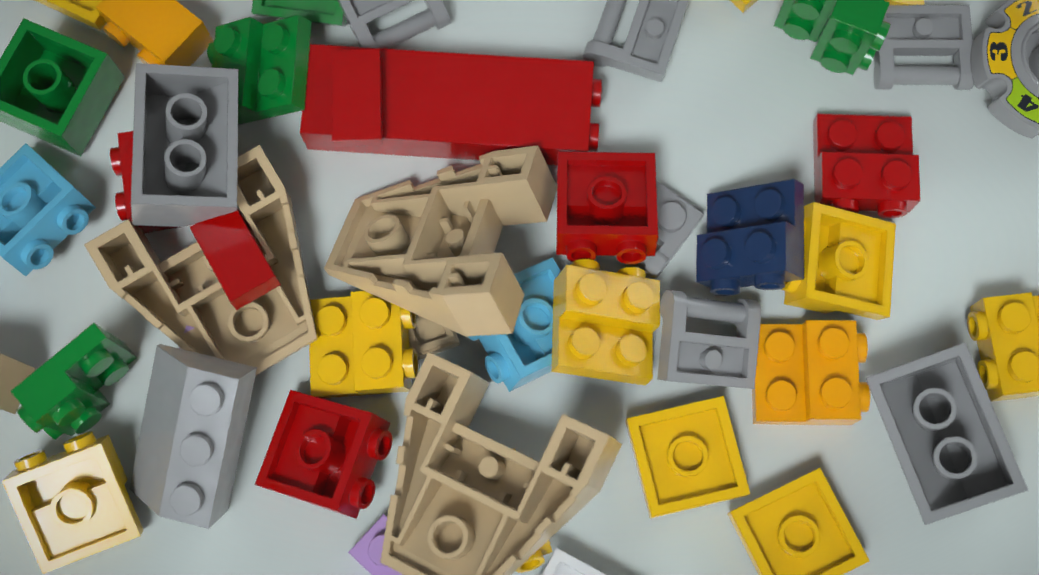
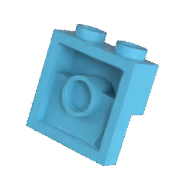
(36, 210)
(528, 351)

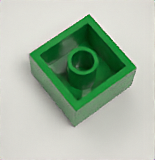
(55, 86)

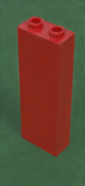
(464, 104)

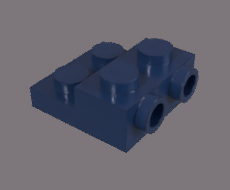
(752, 238)

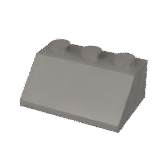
(184, 144)
(946, 434)
(191, 435)

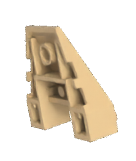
(438, 240)
(188, 292)
(473, 501)

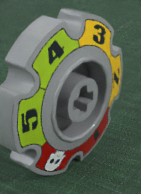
(1008, 65)

